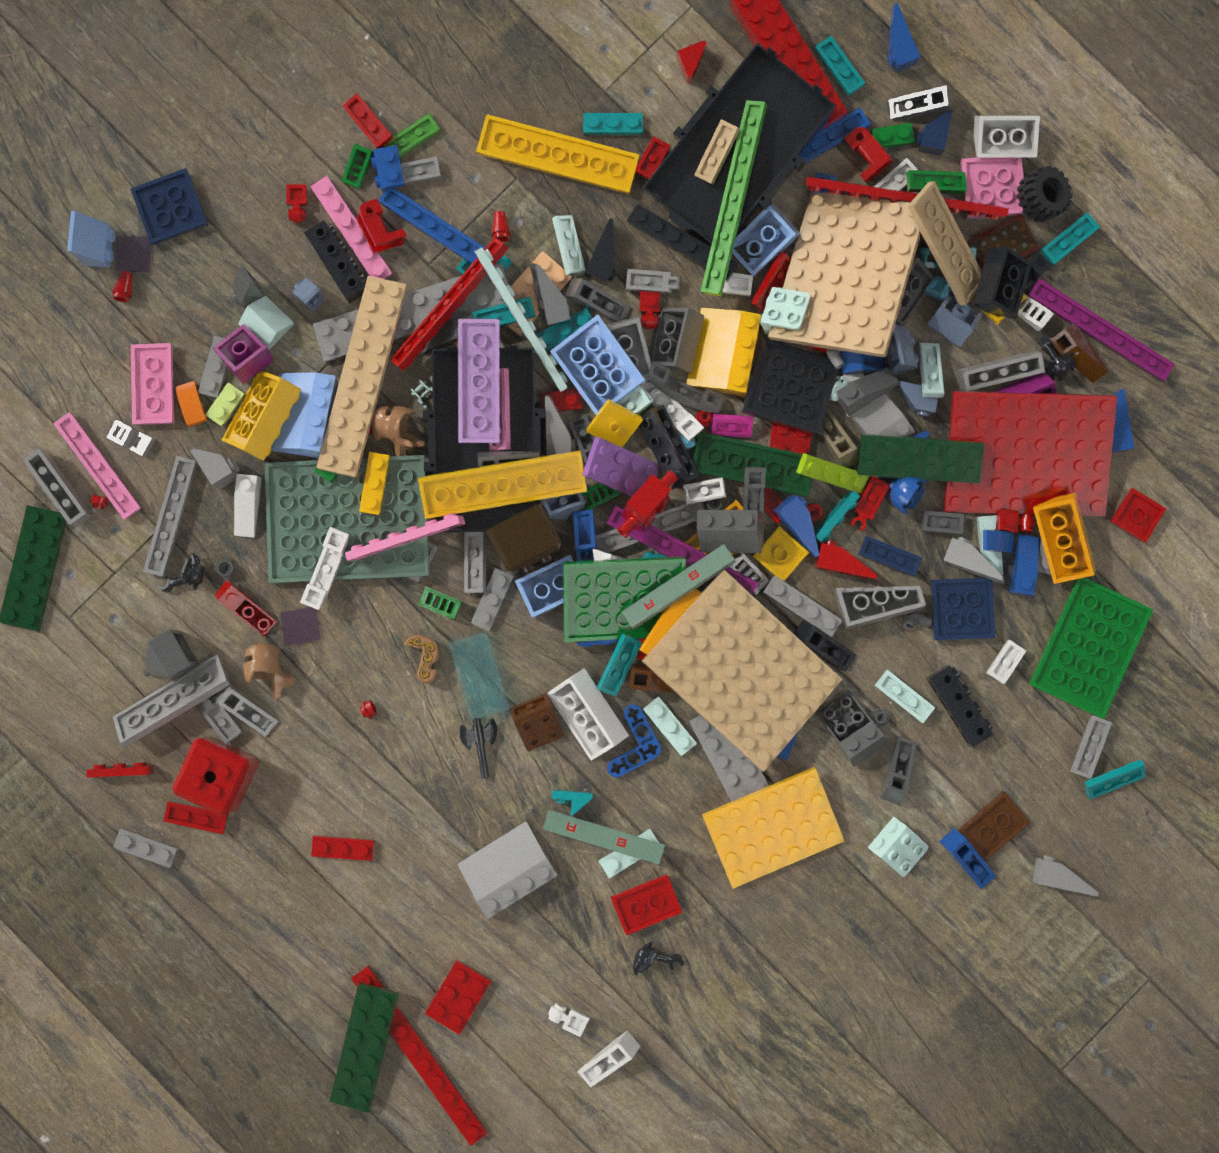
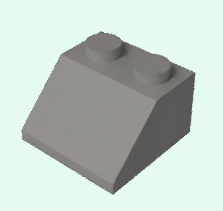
(217, 468)

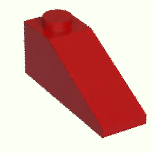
(838, 560)

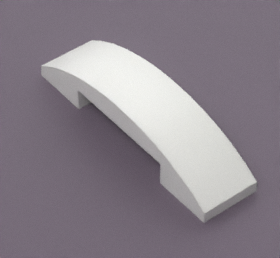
(682, 420)
(326, 569)

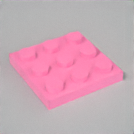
(993, 182)

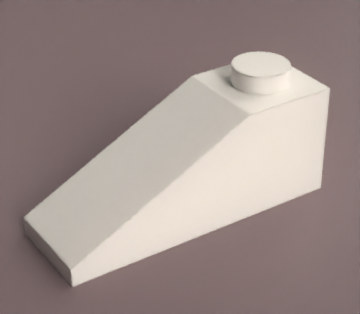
(246, 504)
(609, 1059)

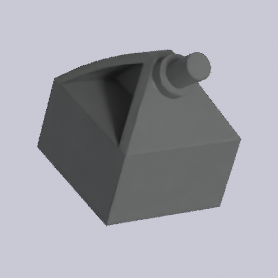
(169, 655)

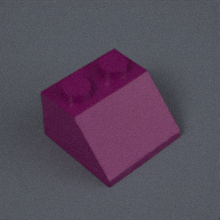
(243, 354)

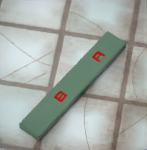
(678, 586)
(604, 837)

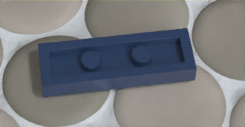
(890, 556)

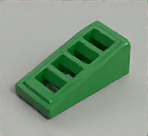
(351, 163)
(616, 494)
(455, 610)

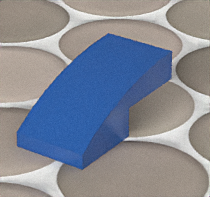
(998, 541)

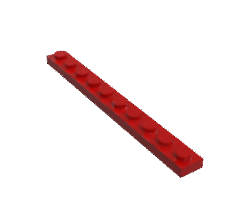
(429, 1068)

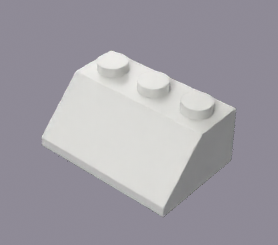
(1006, 136)

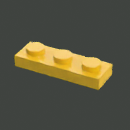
(374, 483)

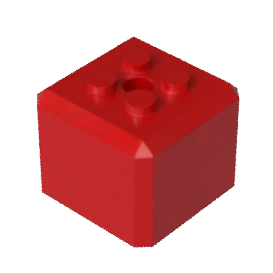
(232, 770)

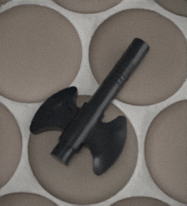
(478, 736)

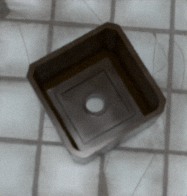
(526, 540)

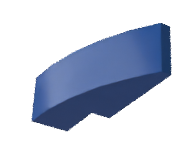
(585, 535)

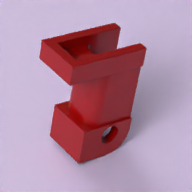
(871, 152)
(374, 229)

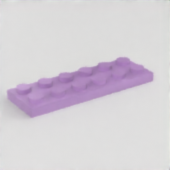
(478, 380)

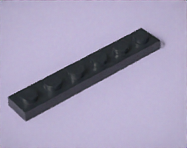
(674, 237)

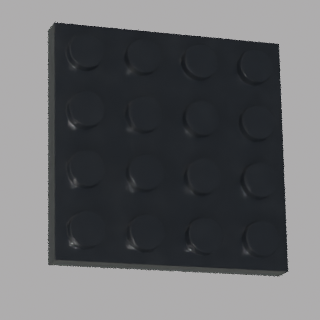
(790, 387)

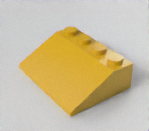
(725, 351)
(261, 414)

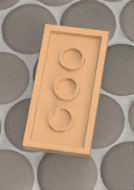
(524, 286)

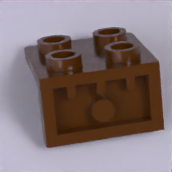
(536, 722)

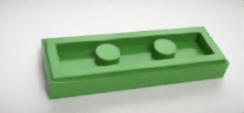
(415, 135)

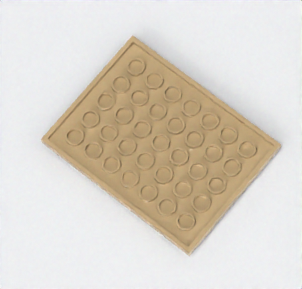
(855, 268)
(742, 670)

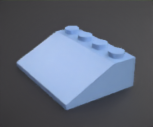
(597, 364)
(309, 416)

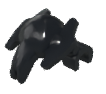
(1060, 365)
(191, 574)
(645, 956)

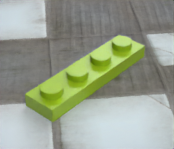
(832, 473)

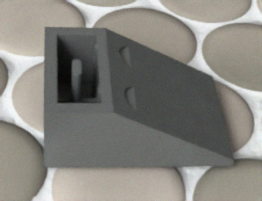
(851, 728)

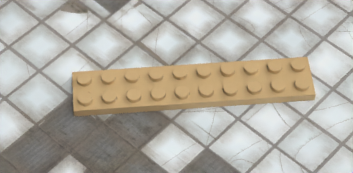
(362, 377)

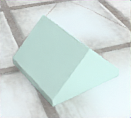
(266, 321)

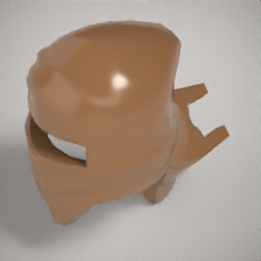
(393, 425)
(264, 664)

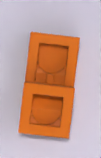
(191, 404)

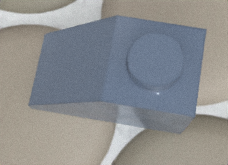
(309, 294)
(914, 399)
(563, 506)

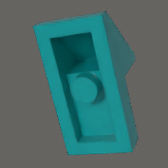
(578, 798)

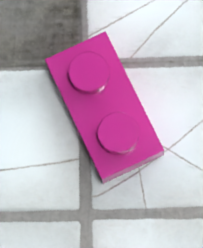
(732, 425)

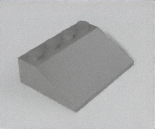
(507, 869)

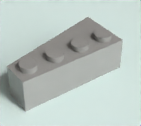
(869, 605)

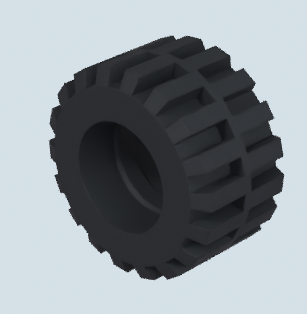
(1056, 190)

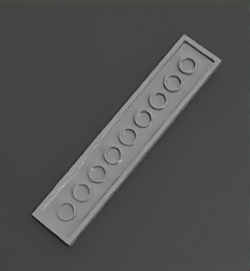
(335, 333)

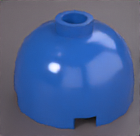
(906, 492)

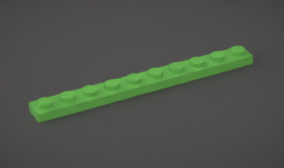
(733, 198)

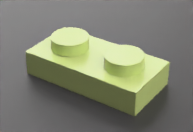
(225, 404)

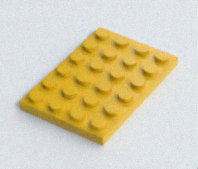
(773, 827)

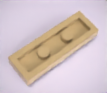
(717, 151)

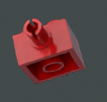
(646, 503)

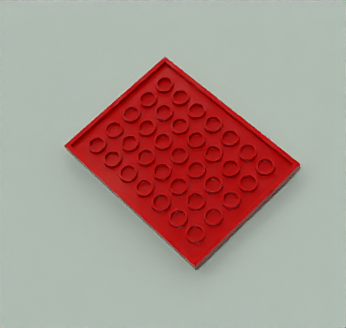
(1033, 450)

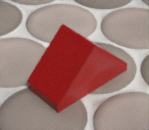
(690, 58)

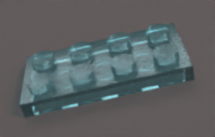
(478, 675)

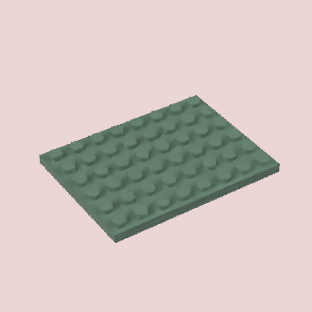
(306, 505)

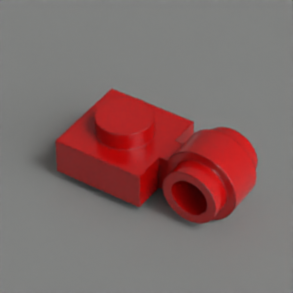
(296, 196)
(649, 303)
(1010, 522)

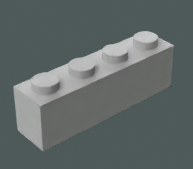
(1001, 370)
(58, 488)
(801, 606)

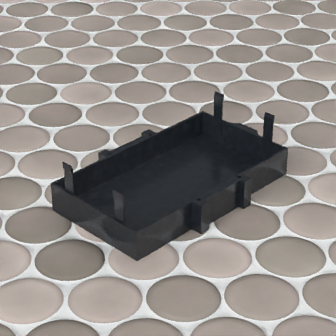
(790, 124)
(443, 440)

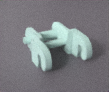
(837, 386)
(414, 392)

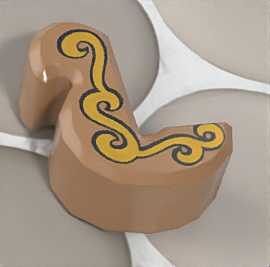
(429, 656)

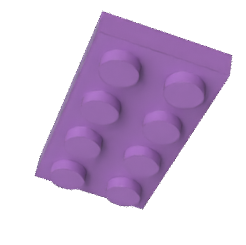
(618, 467)

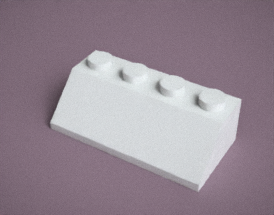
(587, 714)

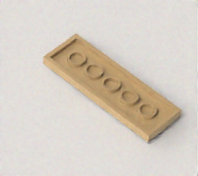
(946, 242)

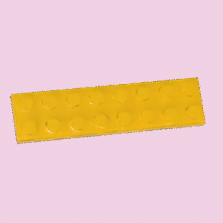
(557, 154)
(502, 484)

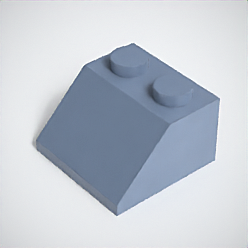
(955, 320)

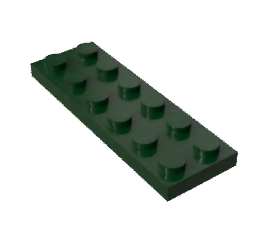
(729, 457)
(920, 458)
(33, 568)
(364, 1047)

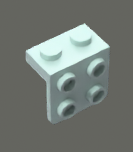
(784, 309)
(898, 847)

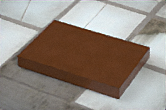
(994, 826)

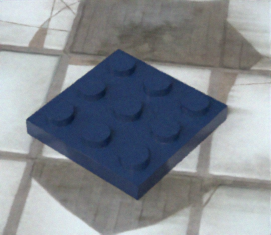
(169, 206)
(962, 609)

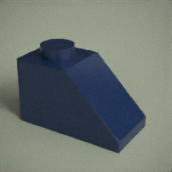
(934, 135)

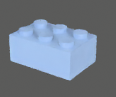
(543, 588)

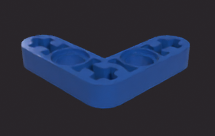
(643, 742)

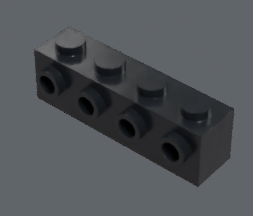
(336, 261)
(668, 446)
(960, 706)

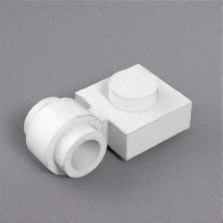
(573, 1021)

